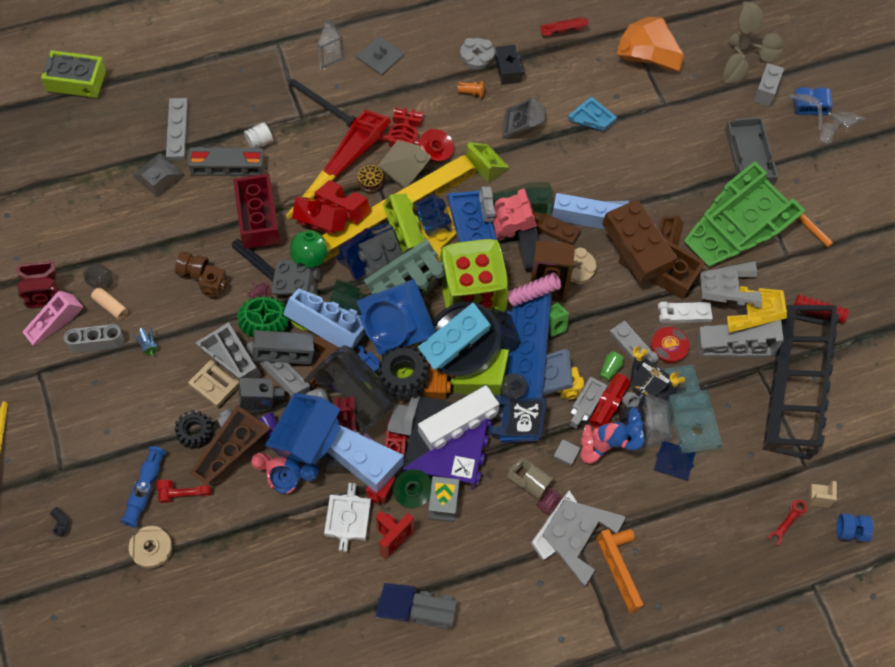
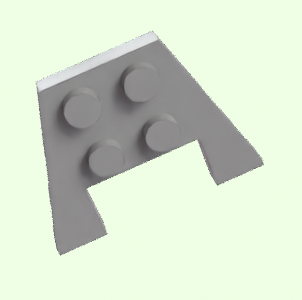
(723, 284)
(572, 528)

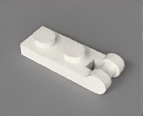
(685, 312)

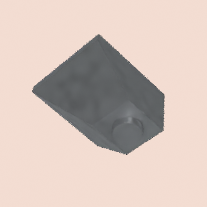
(522, 117)
(158, 175)

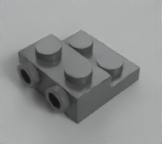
(379, 252)

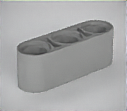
(102, 342)

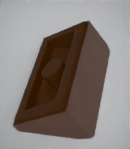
(671, 228)

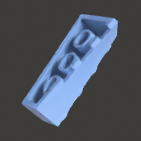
(583, 210)

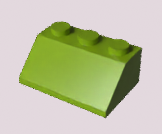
(405, 224)

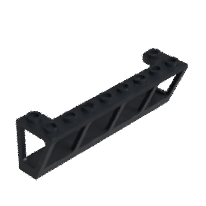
(779, 379)

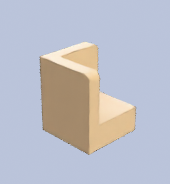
(823, 495)

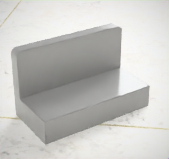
(403, 417)

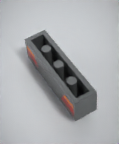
(226, 161)

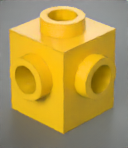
(578, 385)

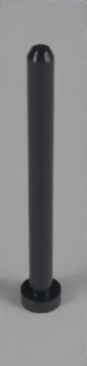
(349, 119)

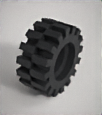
(189, 419)

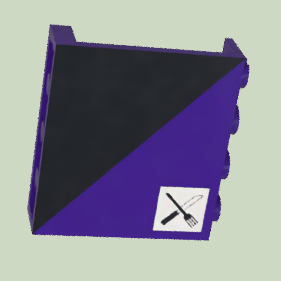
(457, 458)

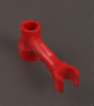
(166, 491)
(794, 513)

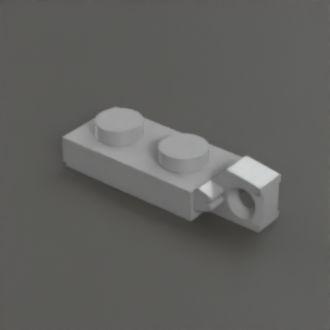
(587, 401)

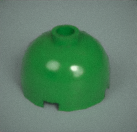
(308, 248)

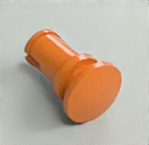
(472, 88)

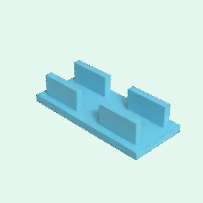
(454, 336)

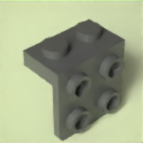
(291, 276)

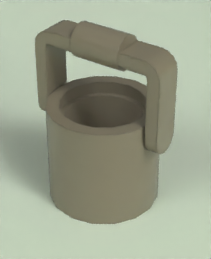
(534, 481)

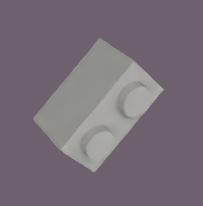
(768, 84)

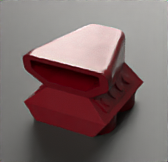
(37, 283)

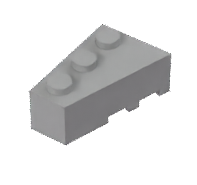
(229, 352)

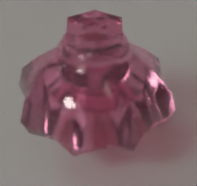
(258, 290)

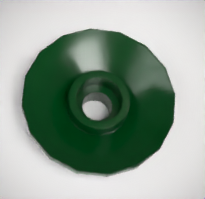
(418, 494)

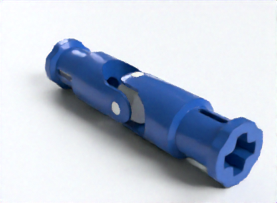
(148, 473)

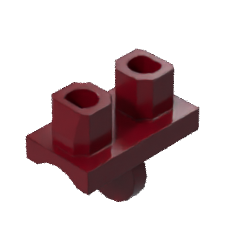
(346, 415)

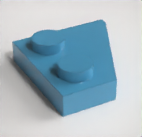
(593, 115)

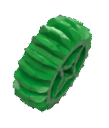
(252, 312)

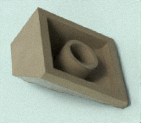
(404, 162)

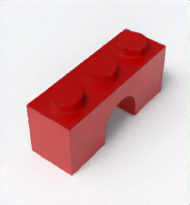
(333, 194)
(330, 217)

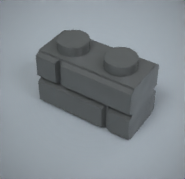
(433, 610)

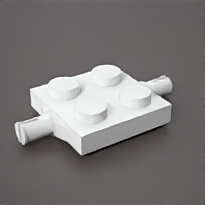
(347, 517)

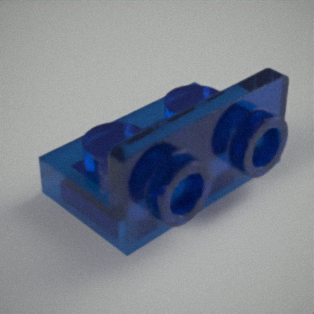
(433, 214)

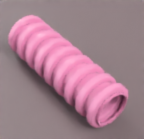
(534, 289)

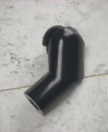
(62, 524)

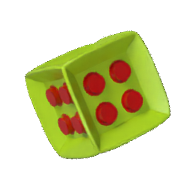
(474, 274)

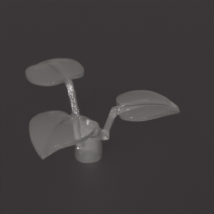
(828, 130)

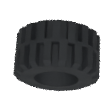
(400, 359)

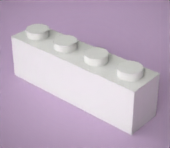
(458, 418)

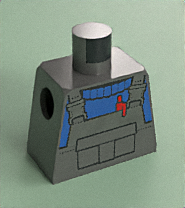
(258, 394)

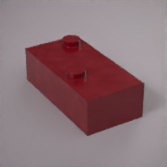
(256, 211)

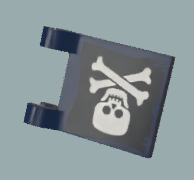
(521, 417)

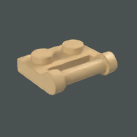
(212, 389)

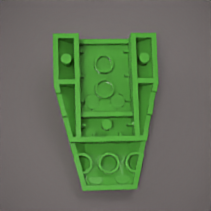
(742, 217)

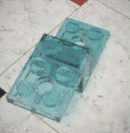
(690, 409)

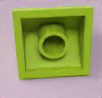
(486, 161)

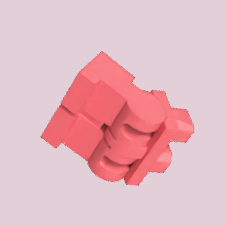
(512, 215)

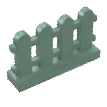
(406, 265)

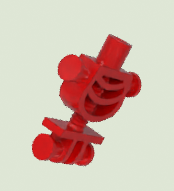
(404, 127)

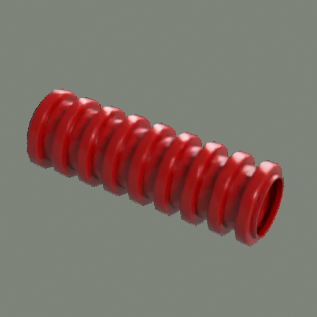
(800, 300)

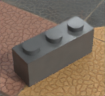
(282, 347)

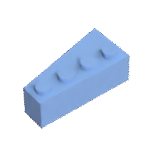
(365, 458)

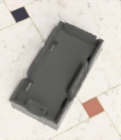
(748, 146)

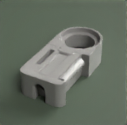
(486, 204)

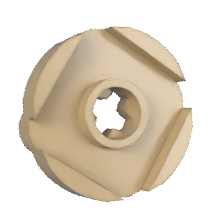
(588, 266)
(159, 555)

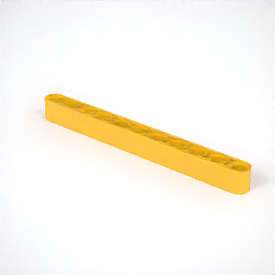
(434, 183)

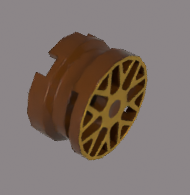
(370, 180)

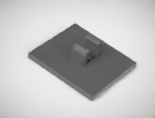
(380, 55)

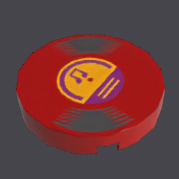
(670, 345)

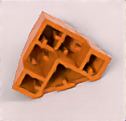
(651, 43)

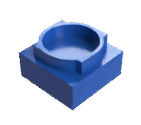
(395, 317)
(305, 429)

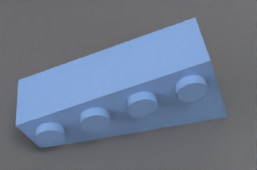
(325, 319)

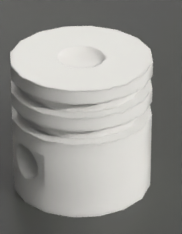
(258, 136)

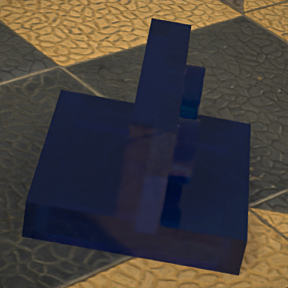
(349, 253)

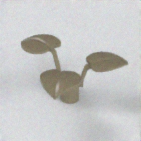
(771, 48)

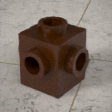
(213, 281)

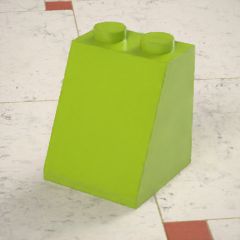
(491, 376)

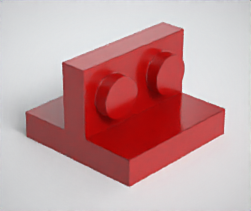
(393, 533)

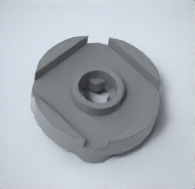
(479, 45)

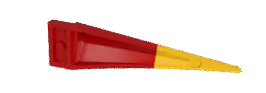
(360, 136)

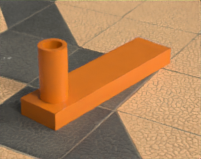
(608, 545)

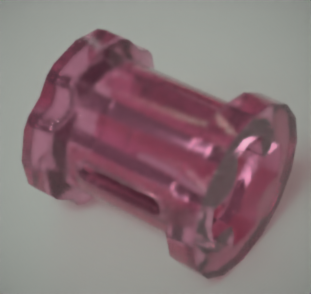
(549, 501)

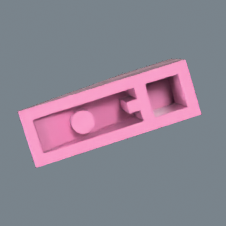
(52, 317)

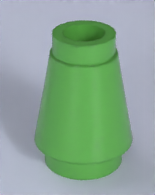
(611, 365)

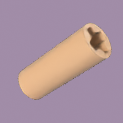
(109, 303)

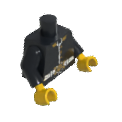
(650, 379)

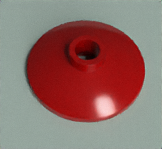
(438, 139)

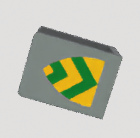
(443, 499)

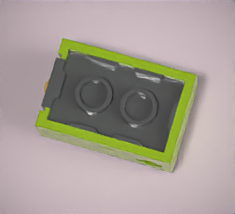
(73, 74)

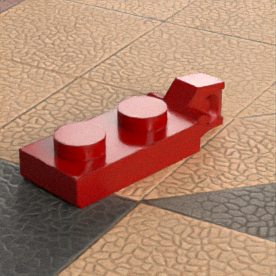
(563, 25)

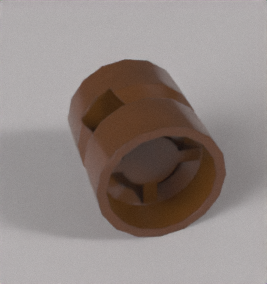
(190, 265)

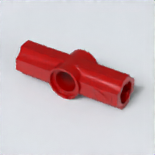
(610, 401)

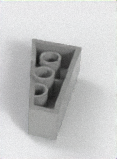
(749, 342)

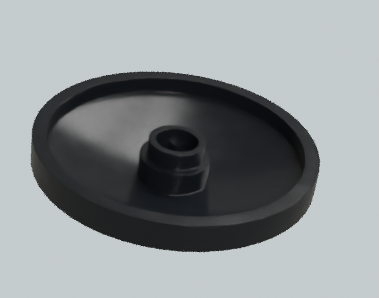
(473, 357)

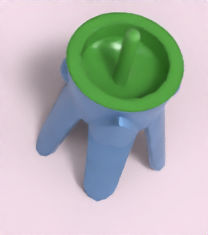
(148, 344)

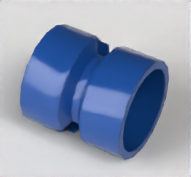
(854, 527)

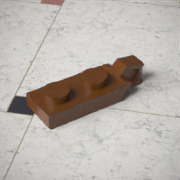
(556, 228)

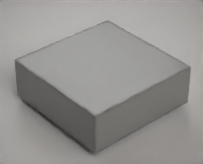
(566, 453)

